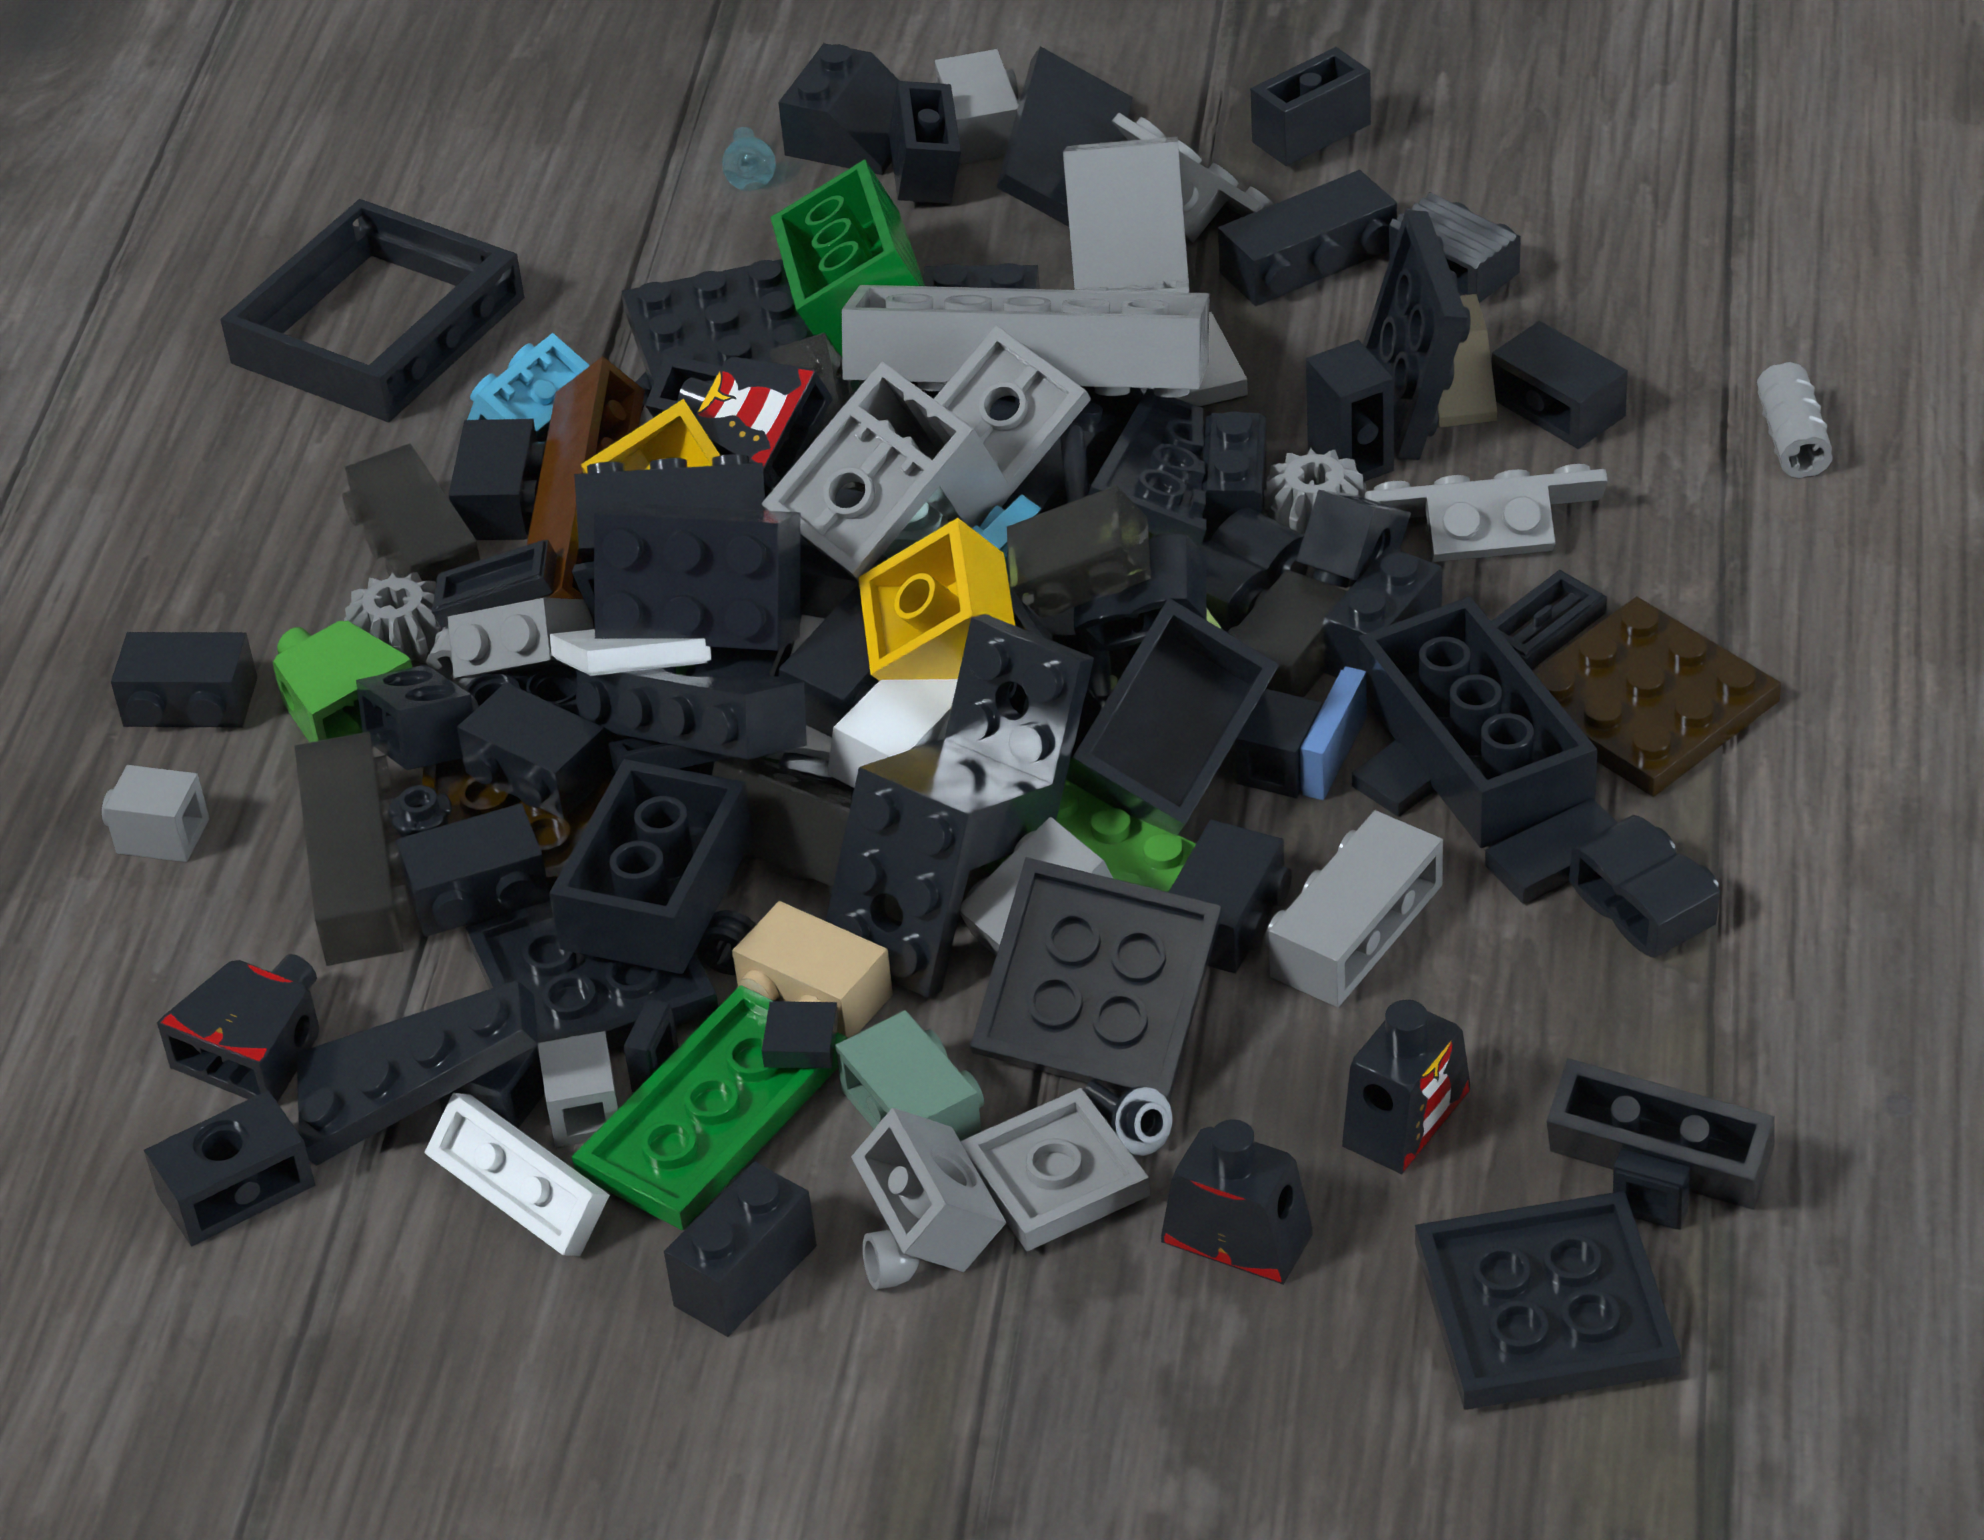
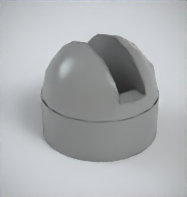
(885, 1261)

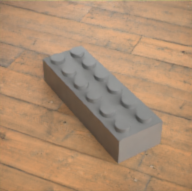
(1086, 334)

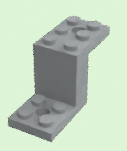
(1126, 216)
(926, 450)

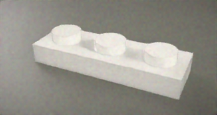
(517, 1174)

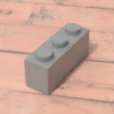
(1354, 908)

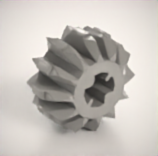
(1295, 484)
(397, 613)

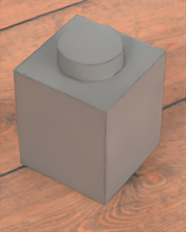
(155, 813)
(577, 1086)

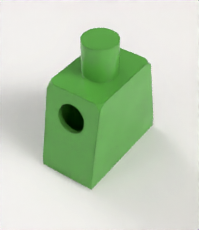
(321, 672)

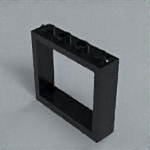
(485, 292)

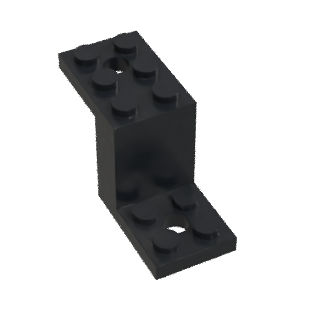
(959, 800)

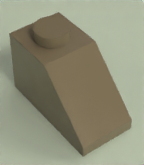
(1472, 390)

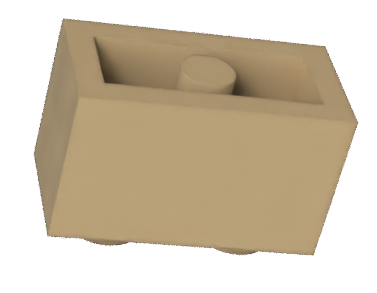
(814, 961)

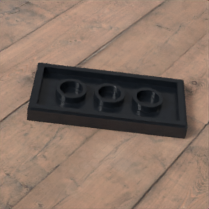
(1056, 110)

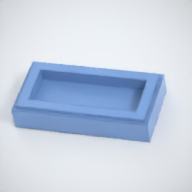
(1333, 733)

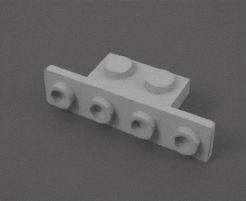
(1202, 188)
(1492, 515)

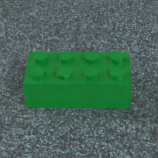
(840, 240)

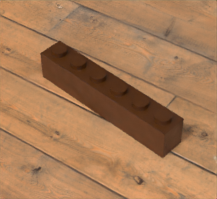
(585, 419)

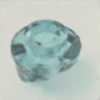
(748, 161)

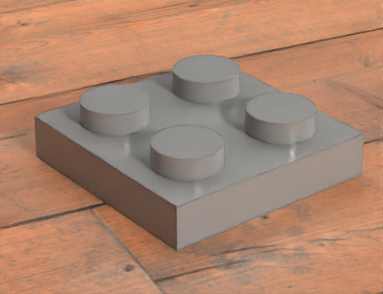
(1056, 1169)

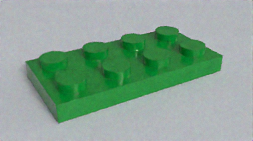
(699, 1116)

